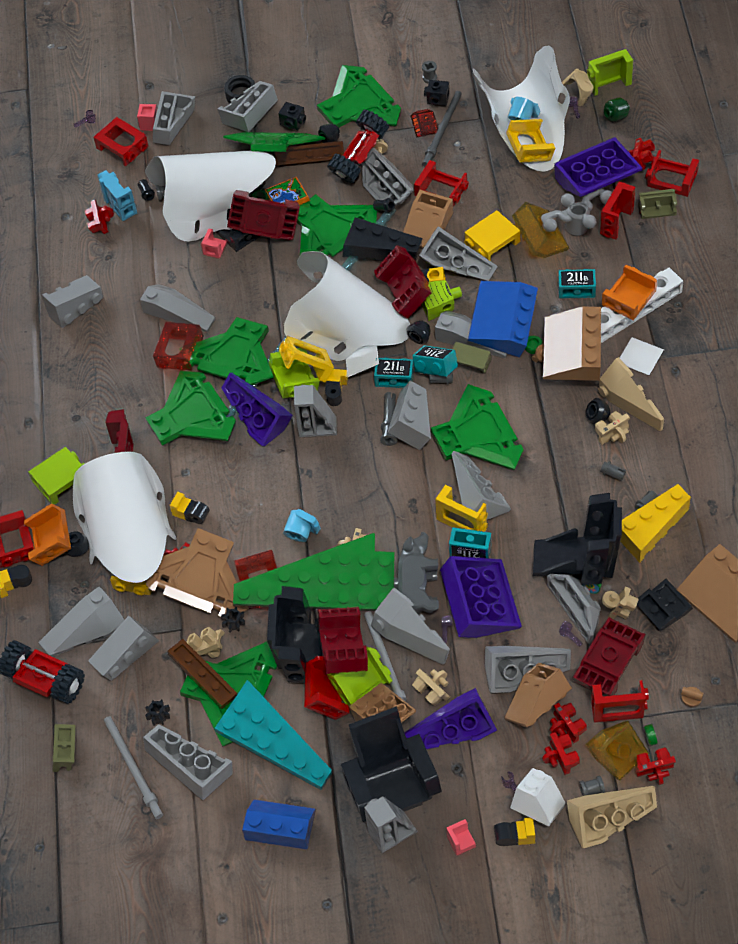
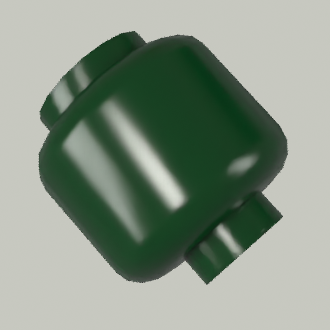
(616, 109)

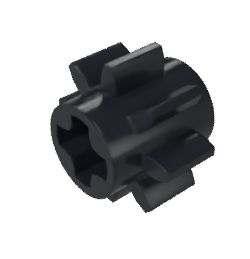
(230, 623)
(153, 708)

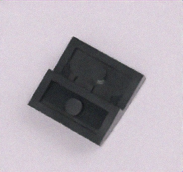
(663, 605)

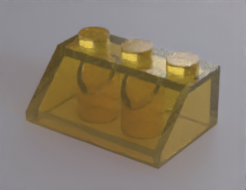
(539, 241)

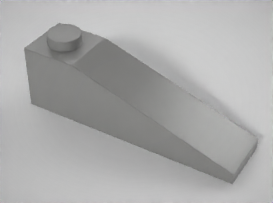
(453, 255)
(174, 307)
(455, 328)
(476, 489)
(86, 621)
(401, 624)
(509, 664)

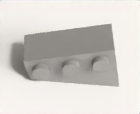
(72, 300)
(313, 413)
(123, 648)
(387, 824)

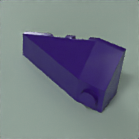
(259, 412)
(455, 722)

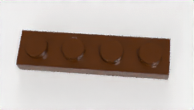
(309, 153)
(202, 673)

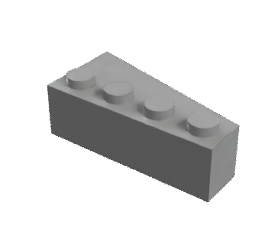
(194, 766)

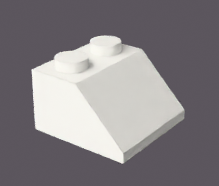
(538, 797)

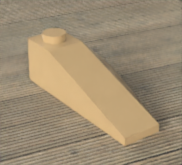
(624, 393)
(602, 814)

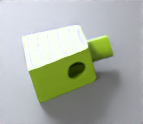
(440, 300)

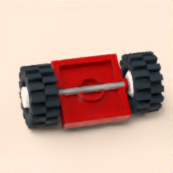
(357, 151)
(41, 672)

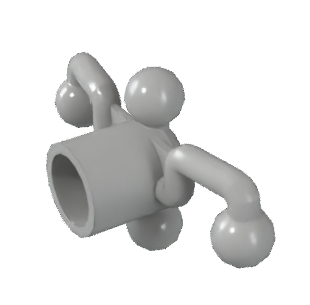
(577, 215)

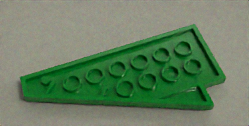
(331, 579)

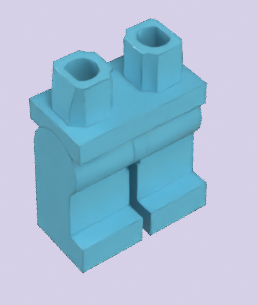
(119, 199)

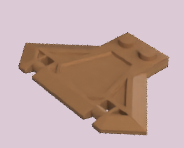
(198, 574)

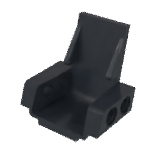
(590, 555)
(291, 634)
(388, 764)

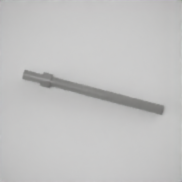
(384, 656)
(149, 798)

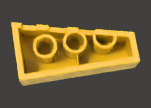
(652, 521)

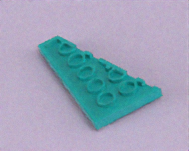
(262, 730)

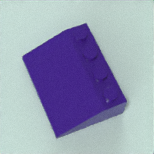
(595, 167)
(479, 596)

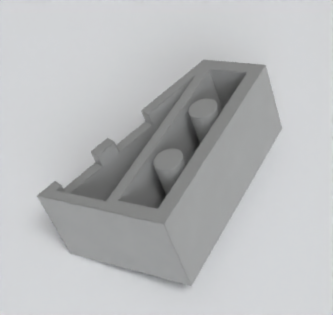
(249, 108)
(171, 116)
(411, 416)

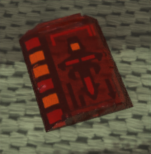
(424, 122)

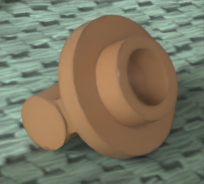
(539, 354)
(691, 696)

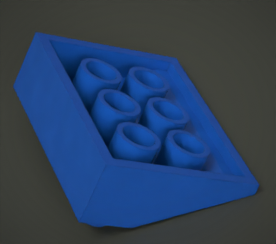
(503, 316)

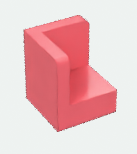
(146, 116)
(213, 246)
(460, 837)

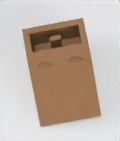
(427, 214)
(536, 694)
(379, 700)

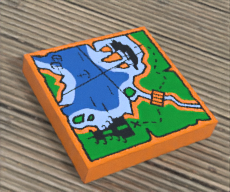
(288, 190)

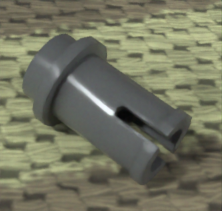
(441, 379)
(613, 471)
(646, 499)

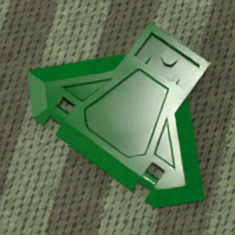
(355, 95)
(272, 141)
(328, 225)
(235, 352)
(192, 411)
(478, 430)
(235, 672)

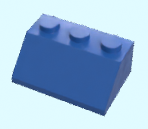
(278, 824)

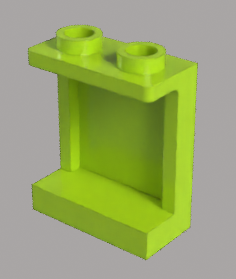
(610, 69)
(296, 375)
(55, 474)
(355, 685)

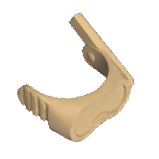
(583, 82)

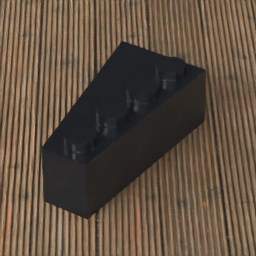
(377, 241)

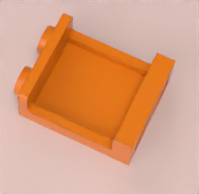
(630, 292)
(49, 534)

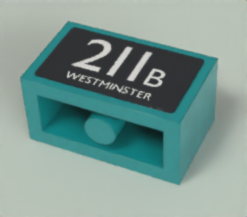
(577, 283)
(435, 360)
(393, 372)
(470, 543)

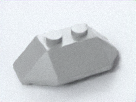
(384, 179)
(576, 603)

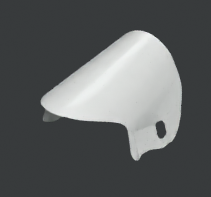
(542, 88)
(204, 187)
(342, 311)
(122, 514)

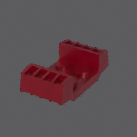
(263, 216)
(404, 279)
(119, 431)
(342, 640)
(609, 656)

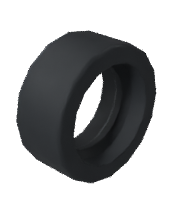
(236, 82)

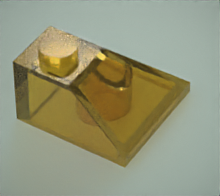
(617, 748)

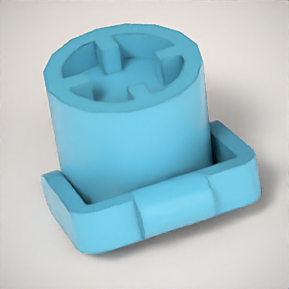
(523, 109)
(300, 525)

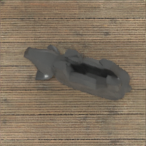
(415, 572)

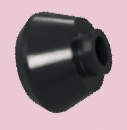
(330, 132)
(419, 332)
(597, 410)
(79, 544)

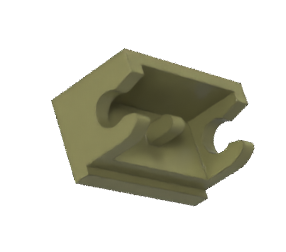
(657, 203)
(472, 356)
(63, 746)

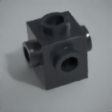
(437, 92)
(292, 116)

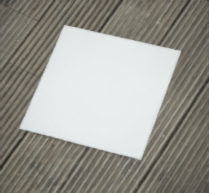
(641, 356)
(362, 359)

